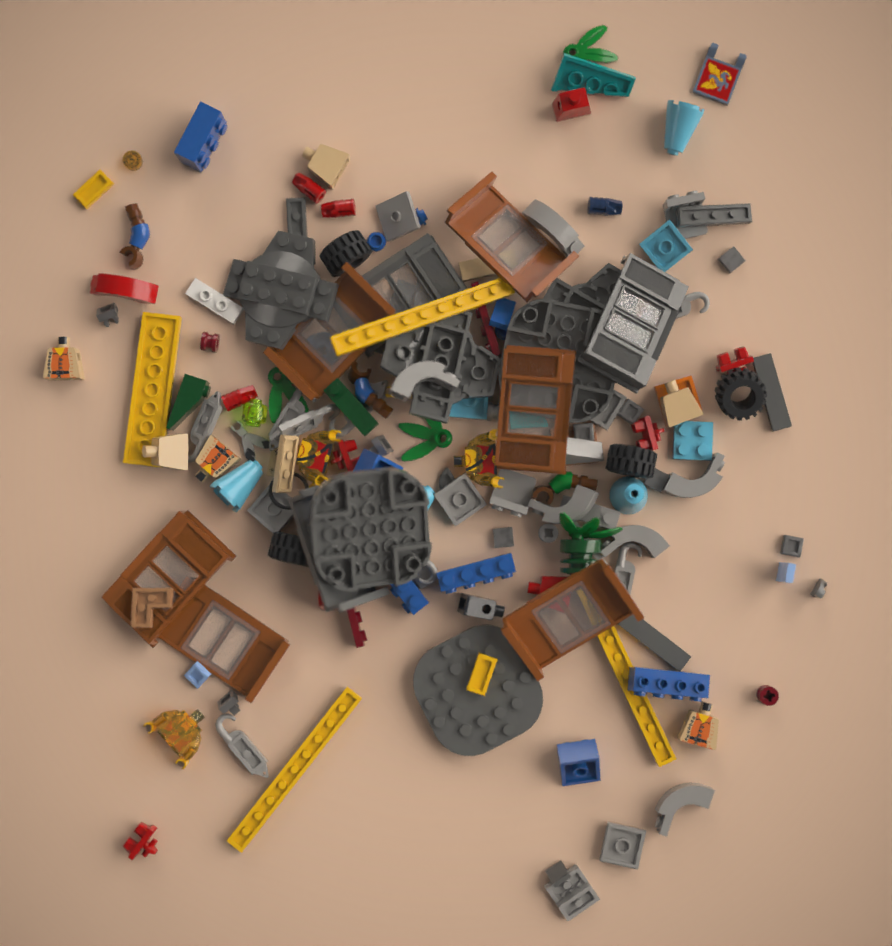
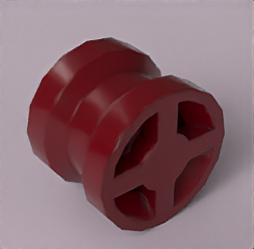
(209, 342)
(763, 694)

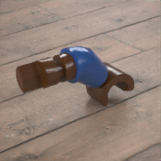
(138, 238)
(365, 393)

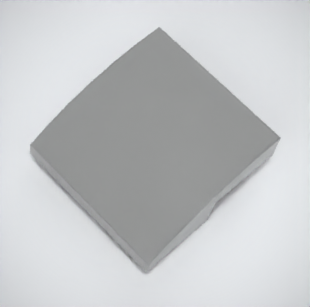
(573, 894)

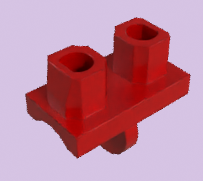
(742, 358)
(649, 431)
(345, 447)
(134, 847)

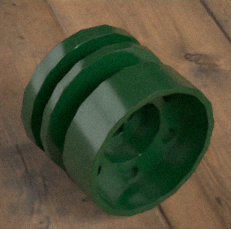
(579, 553)

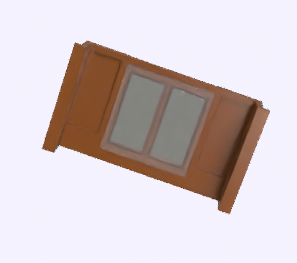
(506, 240)
(309, 355)
(534, 409)
(176, 558)
(568, 616)
(226, 641)

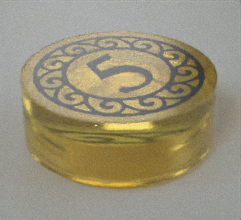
(132, 160)

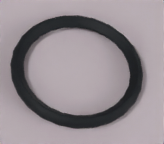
(273, 499)

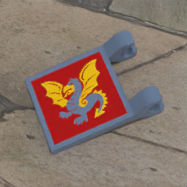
(717, 77)

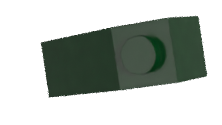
(190, 396)
(351, 407)

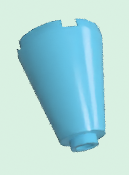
(680, 125)
(238, 484)
(621, 496)

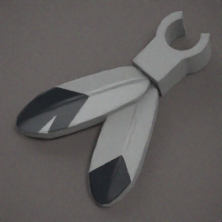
(249, 440)

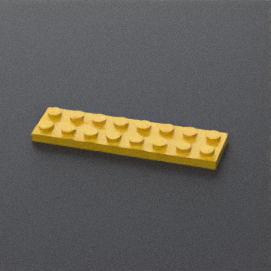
(152, 384)

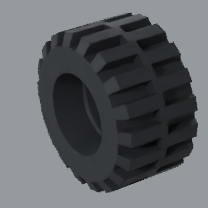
(347, 248)
(742, 408)
(631, 461)
(287, 548)

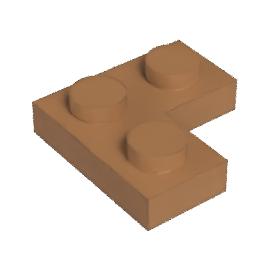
(145, 600)

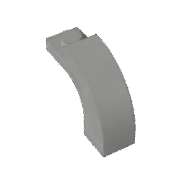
(554, 226)
(421, 372)
(685, 488)
(578, 506)
(648, 538)
(680, 796)

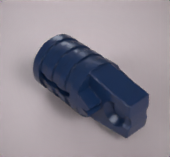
(604, 206)

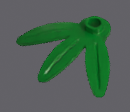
(591, 54)
(275, 399)
(432, 436)
(587, 530)

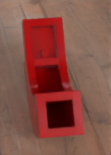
(124, 287)

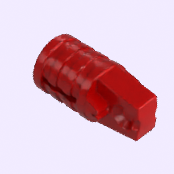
(308, 187)
(338, 209)
(239, 397)

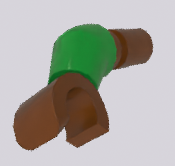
(562, 482)

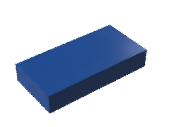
(502, 313)

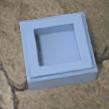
(197, 674)

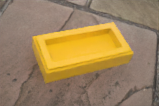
(93, 189)
(481, 674)

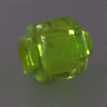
(254, 413)

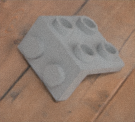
(691, 199)
(515, 492)

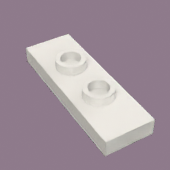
(214, 301)

